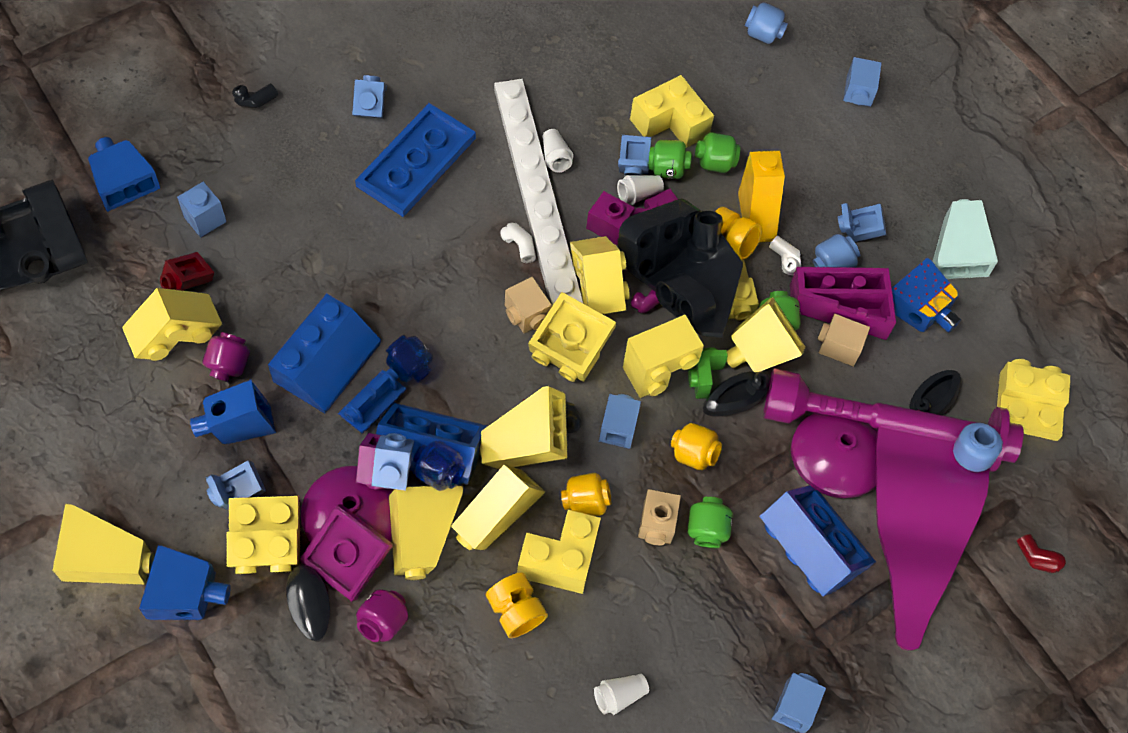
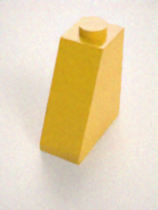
(762, 191)

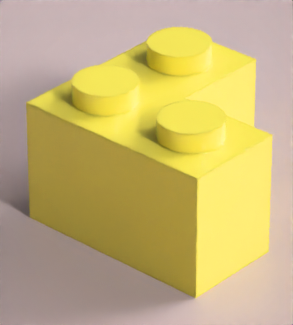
(672, 107)
(600, 274)
(170, 318)
(660, 351)
(565, 561)

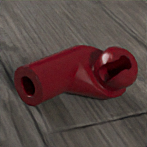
(1040, 558)

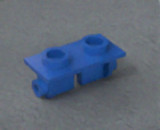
(373, 400)

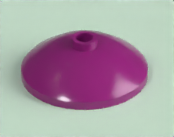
(830, 464)
(338, 488)

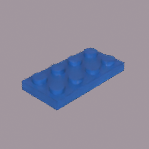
(415, 159)

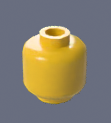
(696, 446)
(587, 494)

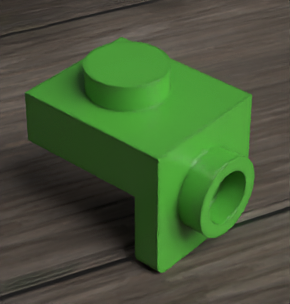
(700, 375)

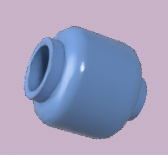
(766, 23)
(837, 252)
(977, 447)

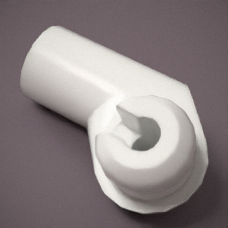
(522, 238)
(789, 255)

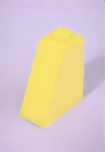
(528, 432)
(496, 508)
(420, 527)
(99, 551)

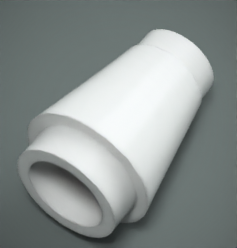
(556, 151)
(639, 187)
(619, 693)

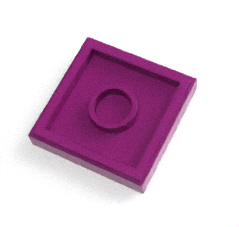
(346, 552)

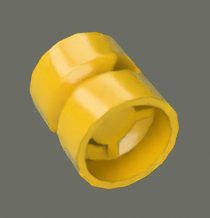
(739, 232)
(525, 613)

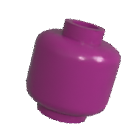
(226, 356)
(382, 615)

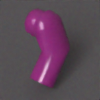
(644, 303)

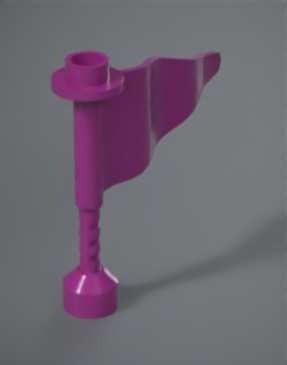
(922, 492)

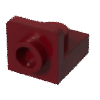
(185, 272)

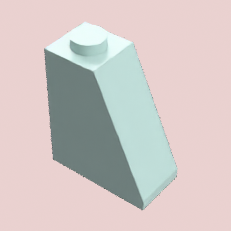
(965, 242)

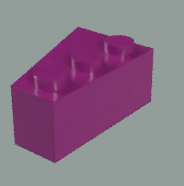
(848, 292)

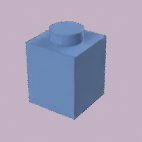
(862, 81)
(201, 209)
(619, 420)
(799, 702)

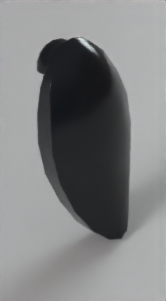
(937, 393)
(737, 394)
(308, 602)

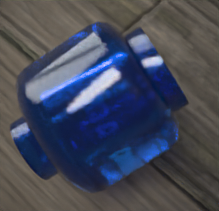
(409, 358)
(439, 465)

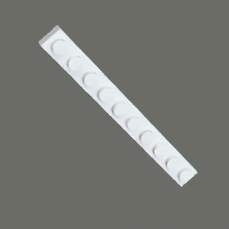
(536, 191)

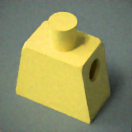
(765, 339)

